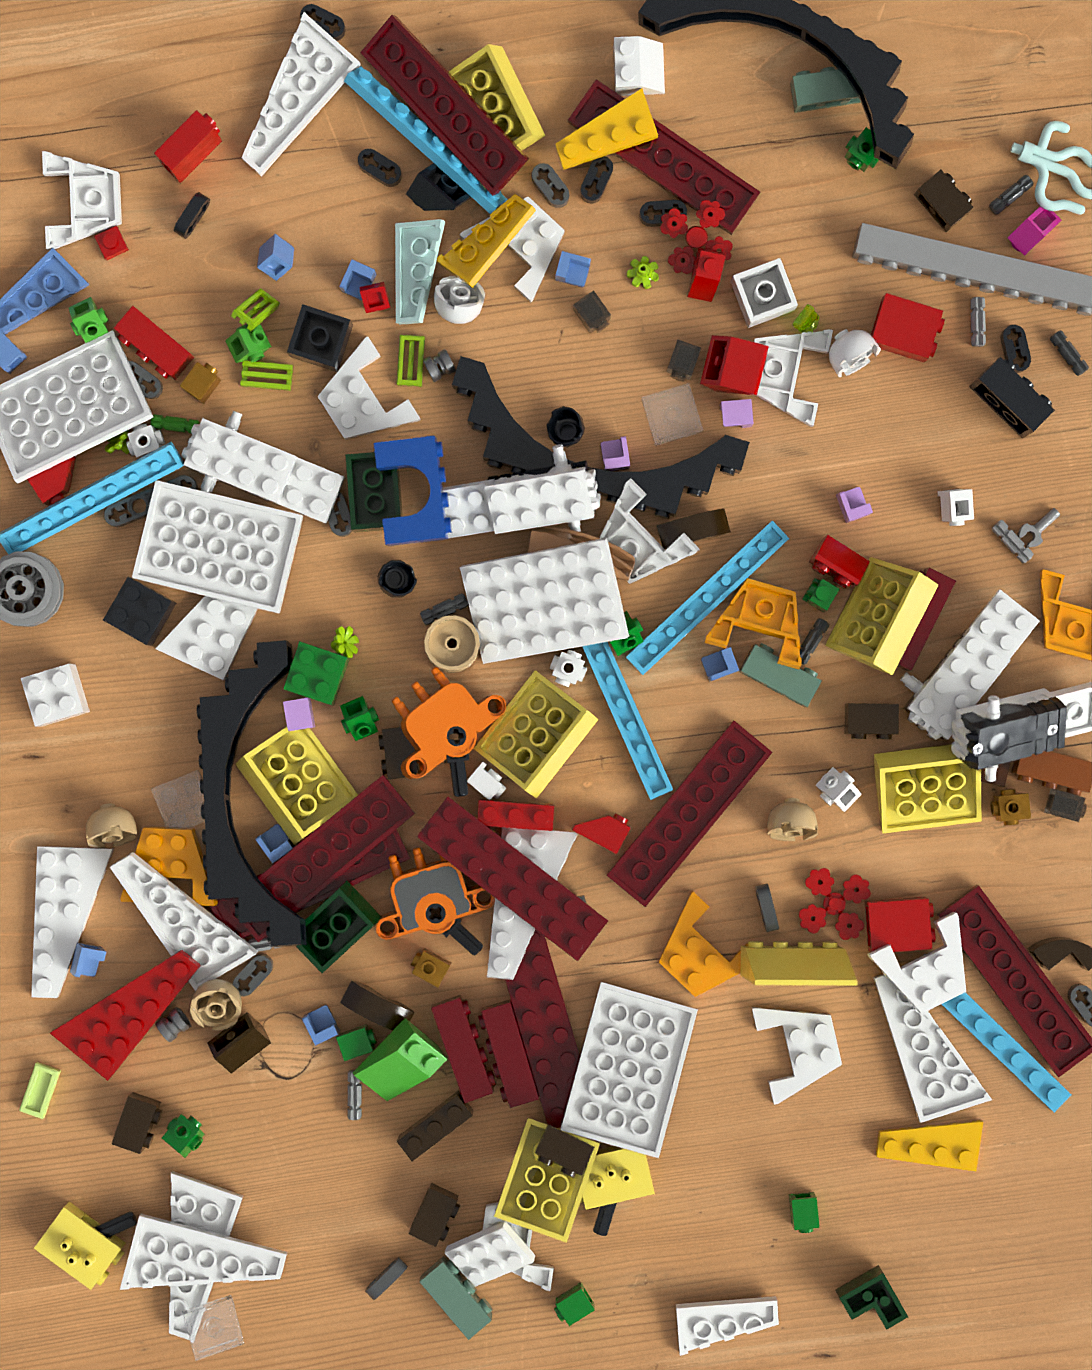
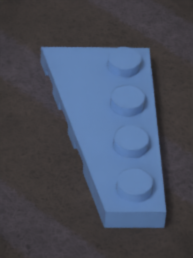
(39, 290)

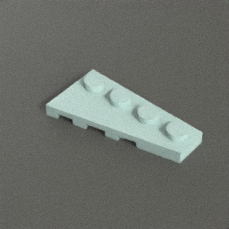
(415, 263)

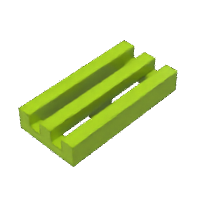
(247, 318)
(263, 365)
(410, 382)

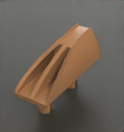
(552, 537)

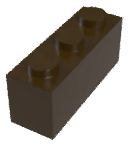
(435, 1126)

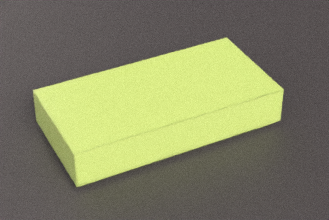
(39, 1090)

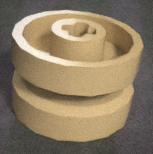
(456, 658)

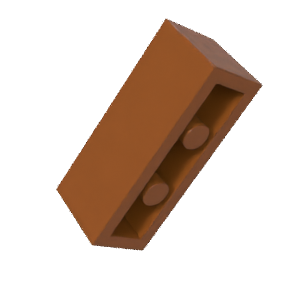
(1055, 770)

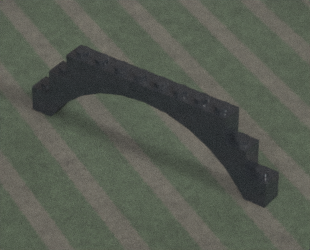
(859, 60)
(514, 448)
(221, 728)

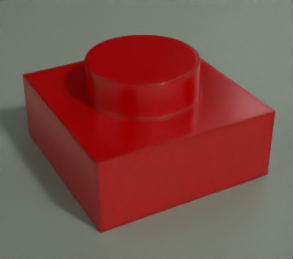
(111, 243)
(374, 297)

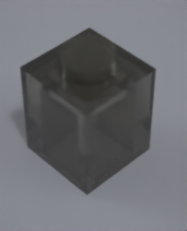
(592, 312)
(683, 360)
(1065, 805)

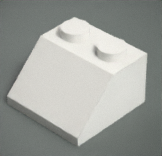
(638, 66)

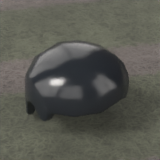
(565, 426)
(396, 578)

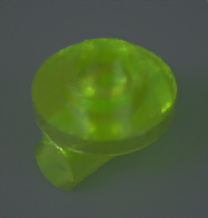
(807, 320)

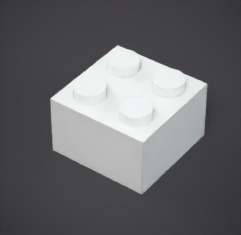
(764, 293)
(55, 695)

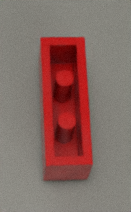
(153, 344)
(516, 815)

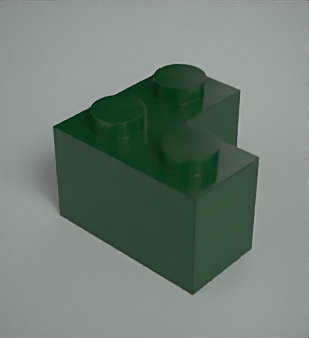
(870, 1292)

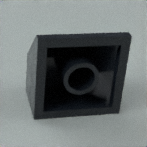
(436, 190)

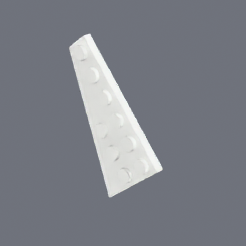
(302, 87)
(210, 635)
(63, 901)
(182, 921)
(510, 932)
(931, 1065)
(204, 1208)
(186, 1255)

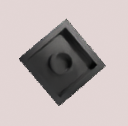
(320, 338)
(139, 611)

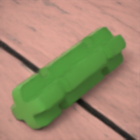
(173, 423)

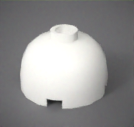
(457, 300)
(852, 351)

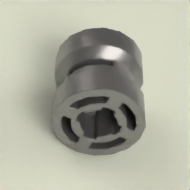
(444, 362)
(173, 1024)

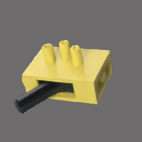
(615, 1178)
(84, 1245)

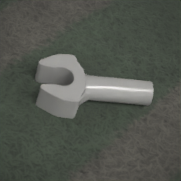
(1037, 529)

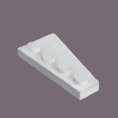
(715, 1321)

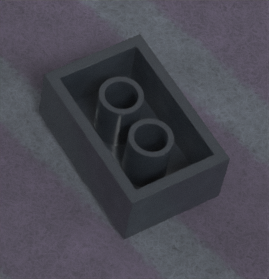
(1012, 397)

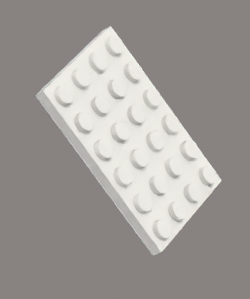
(68, 406)
(217, 546)
(545, 601)
(629, 1070)

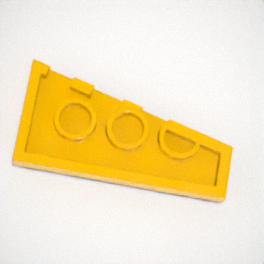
(612, 131)
(480, 249)
(940, 1145)

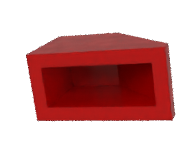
(706, 274)
(54, 482)
(605, 831)

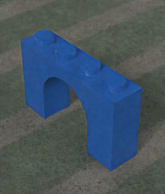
(431, 521)

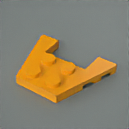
(765, 611)
(1065, 625)
(174, 855)
(692, 957)

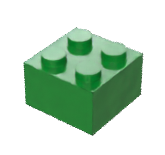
(316, 673)

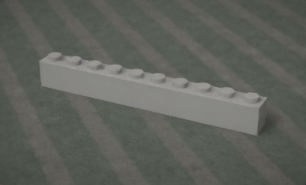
(974, 268)

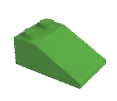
(400, 1061)

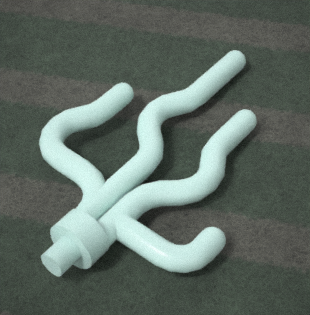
(1045, 160)

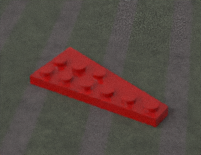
(116, 1024)

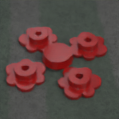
(695, 236)
(834, 903)

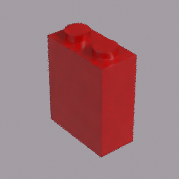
(189, 145)
(907, 327)
(900, 923)

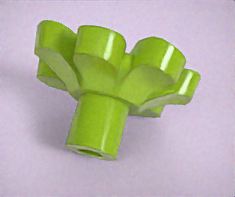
(643, 276)
(117, 443)
(344, 642)

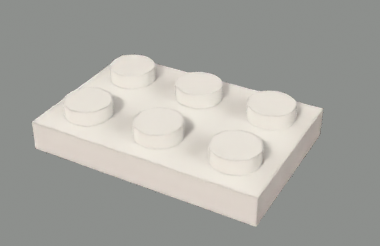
(489, 1253)

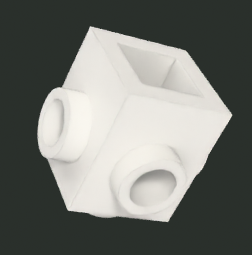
(141, 432)
(558, 666)
(838, 789)

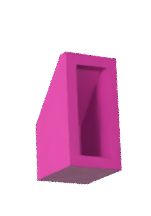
(1033, 230)

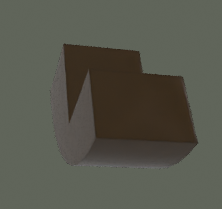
(696, 527)
(1053, 950)
(374, 1006)

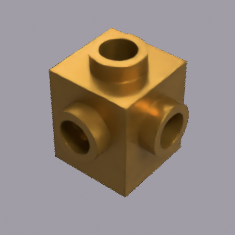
(1019, 807)

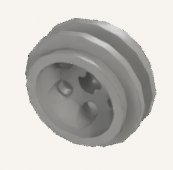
(50, 595)

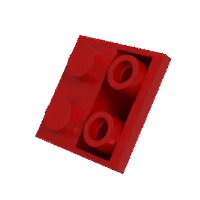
(734, 365)
(839, 562)

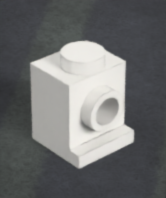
(956, 506)
(487, 782)

